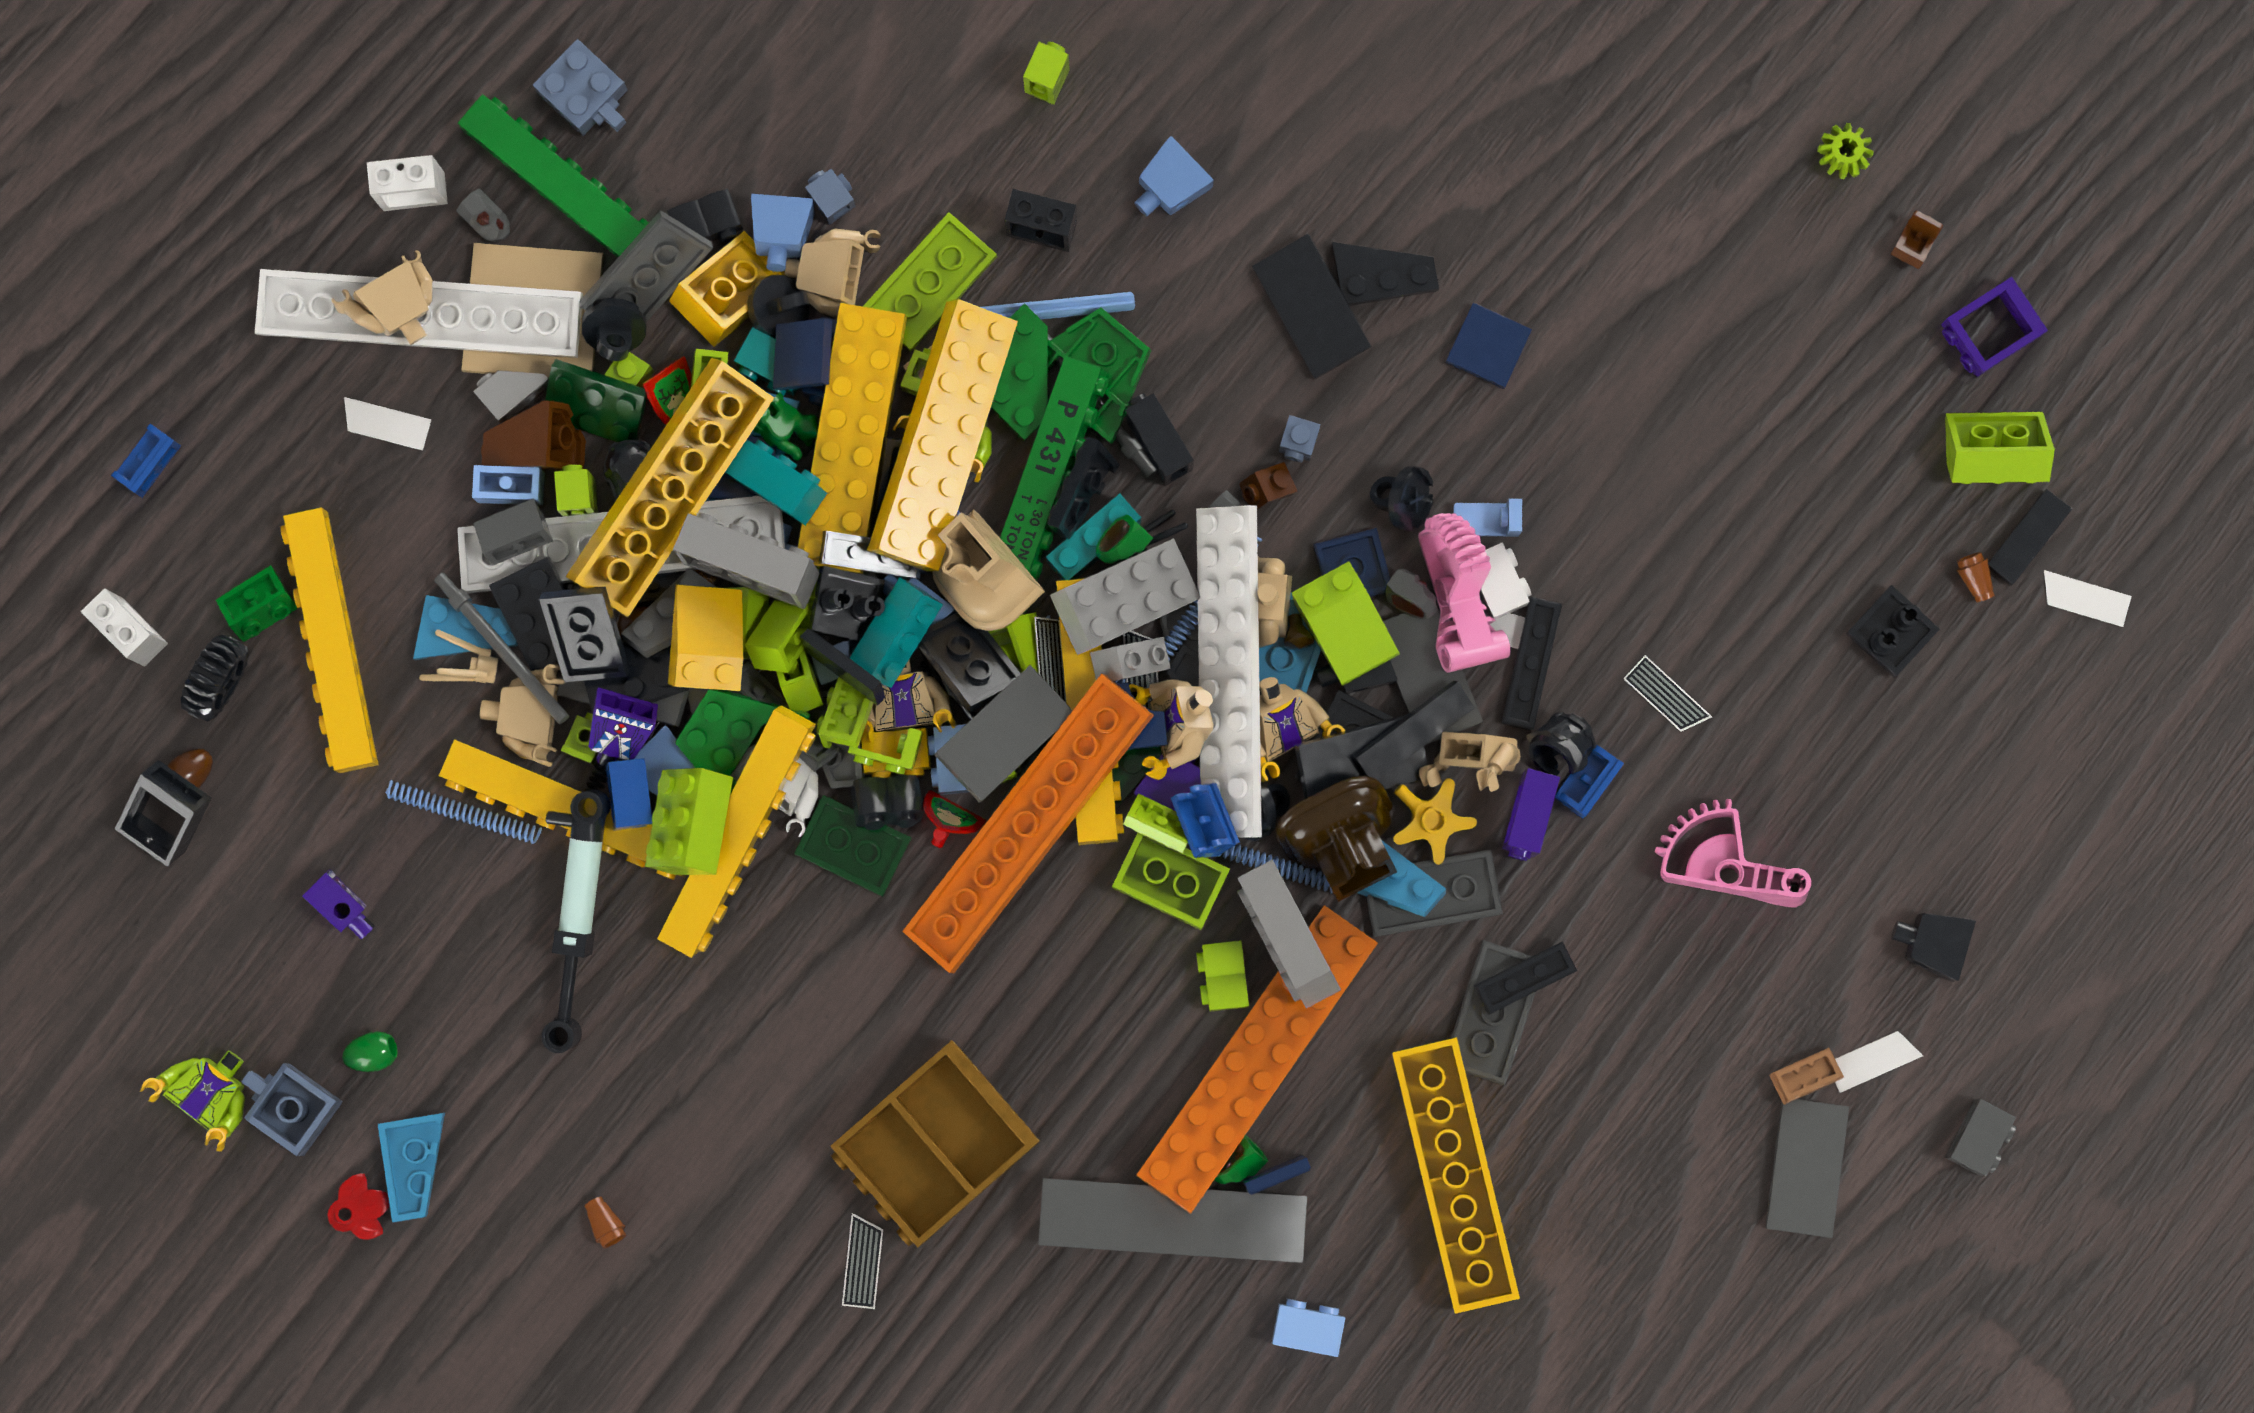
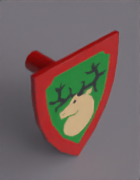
(669, 388)
(949, 818)

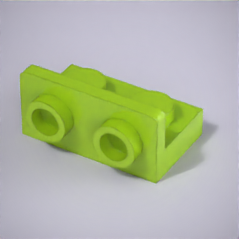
(844, 717)
(1156, 822)

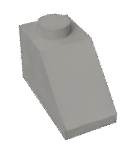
(510, 392)

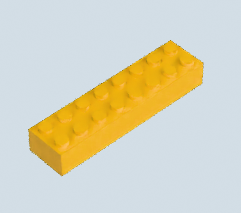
(854, 423)
(942, 434)
(670, 484)
(1455, 1175)

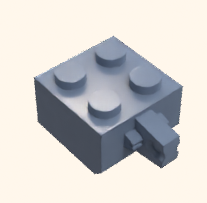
(582, 89)
(290, 1107)

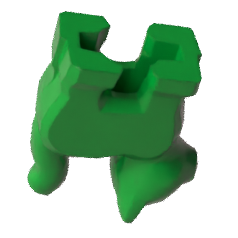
(785, 421)

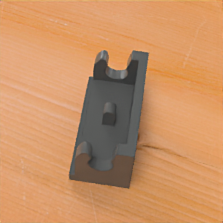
(512, 532)

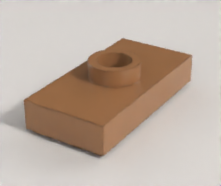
(1806, 1076)

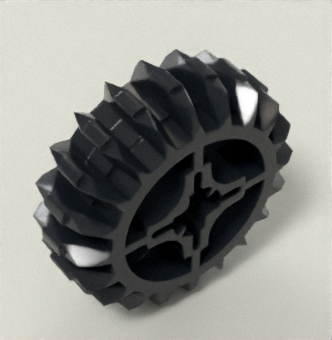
(214, 677)

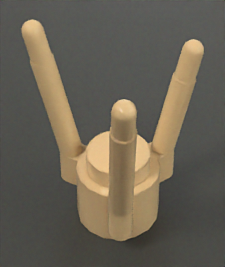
(481, 669)

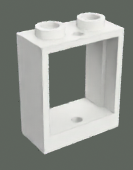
(415, 186)
(125, 627)

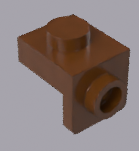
(1916, 239)
(1268, 486)

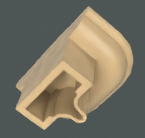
(983, 575)

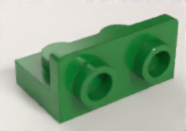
(256, 604)

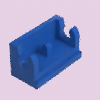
(146, 461)
(1585, 787)
(628, 794)
(1205, 820)

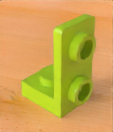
(907, 746)

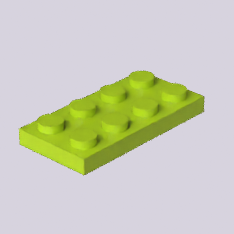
(931, 276)

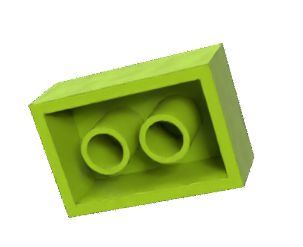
(688, 821)
(1171, 880)

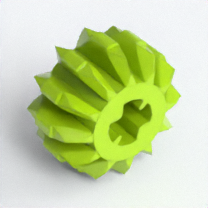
(1846, 138)

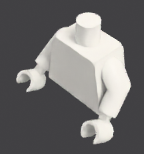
(800, 793)

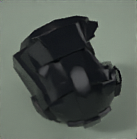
(622, 463)
(1565, 736)

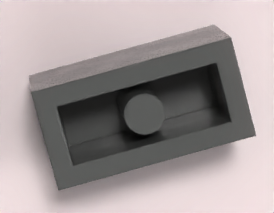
(1981, 1138)

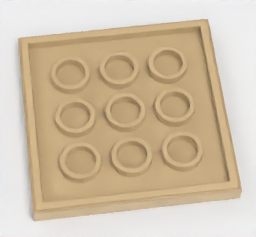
(539, 270)

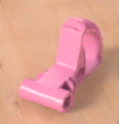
(1457, 573)
(1726, 852)

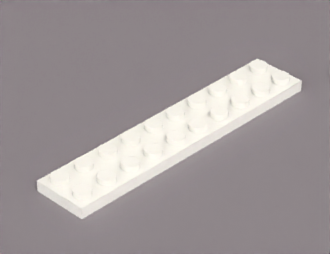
(457, 318)
(573, 533)
(1231, 659)

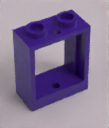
(2019, 309)
(1530, 814)

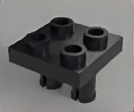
(845, 603)
(1892, 631)

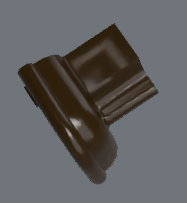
(1341, 834)

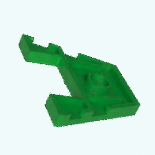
(1109, 345)
(724, 730)

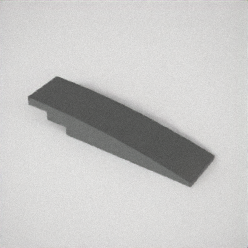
(1148, 1222)

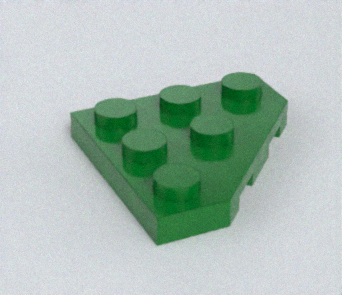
(1023, 381)

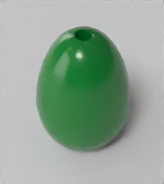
(370, 1052)

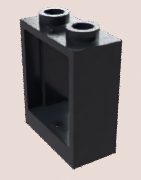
(1034, 213)
(1158, 438)
(175, 793)

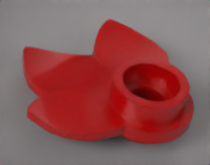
(363, 1205)

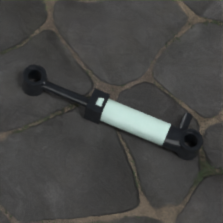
(578, 902)

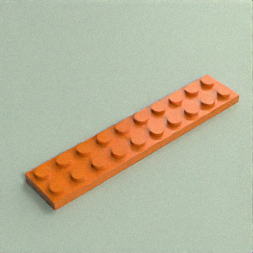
(1027, 823)
(1249, 1071)

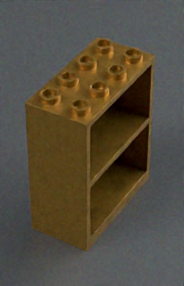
(933, 1145)

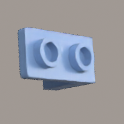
(1493, 518)

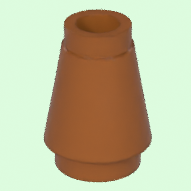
(1976, 575)
(604, 1223)

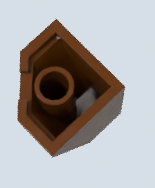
(536, 438)

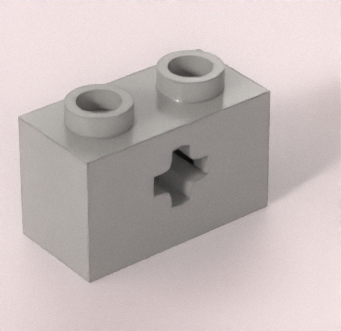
(1131, 659)

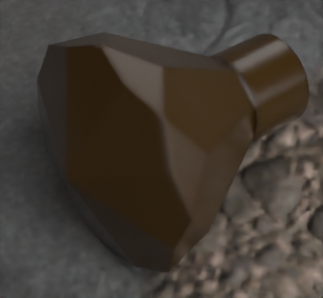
(1297, 635)

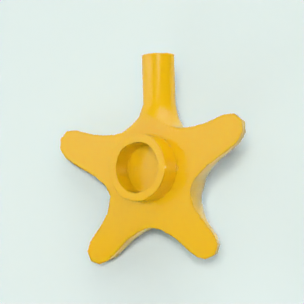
(1432, 819)

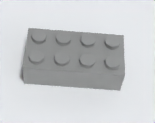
(746, 560)
(1125, 596)
(1286, 935)

